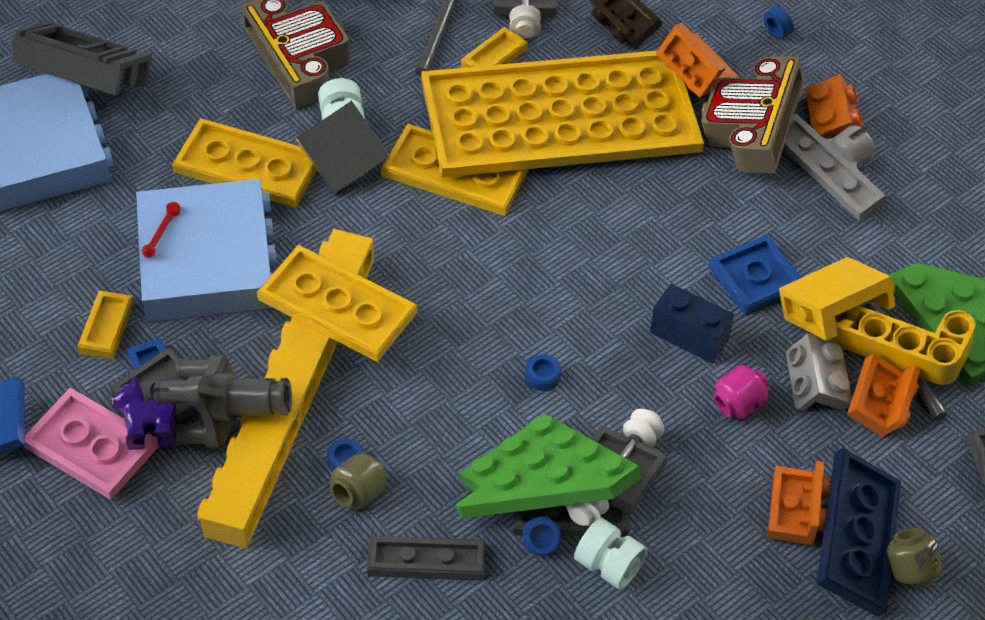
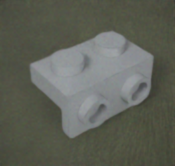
(818, 373)

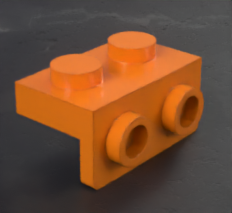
(833, 107)
(883, 395)
(796, 504)

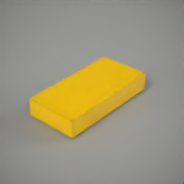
(498, 49)
(106, 325)

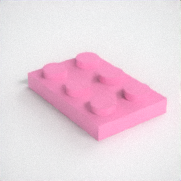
(88, 443)

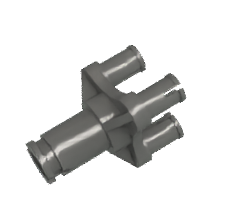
(220, 398)

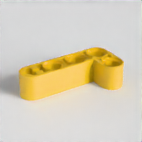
(894, 335)

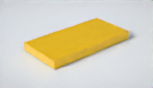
(230, 154)
(416, 164)
(337, 302)

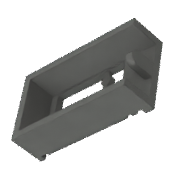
(80, 57)

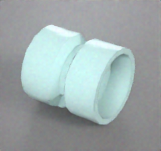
(338, 93)
(608, 551)

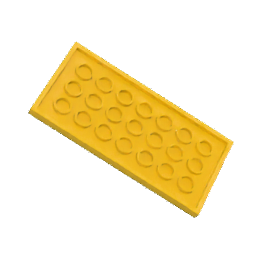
(558, 113)

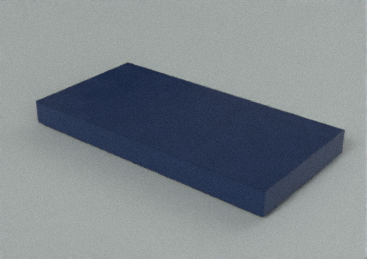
(858, 531)

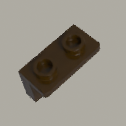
(629, 20)

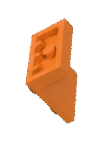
(693, 60)

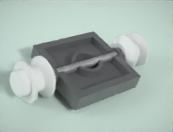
(525, 14)
(636, 446)

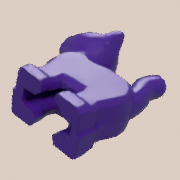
(145, 416)

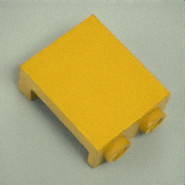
(832, 290)

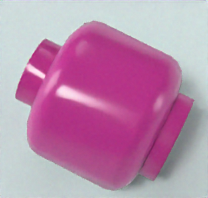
(741, 392)

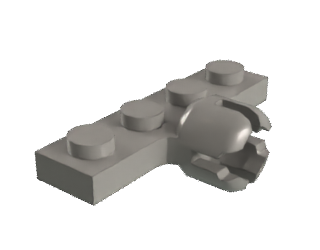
(836, 164)

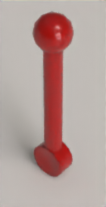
(172, 210)

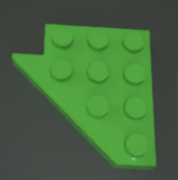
(933, 293)
(544, 469)

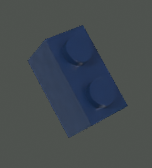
(691, 323)

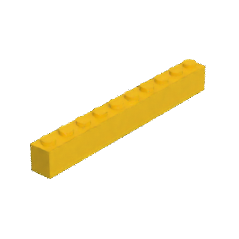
(265, 441)

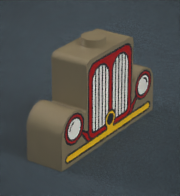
(297, 45)
(755, 113)

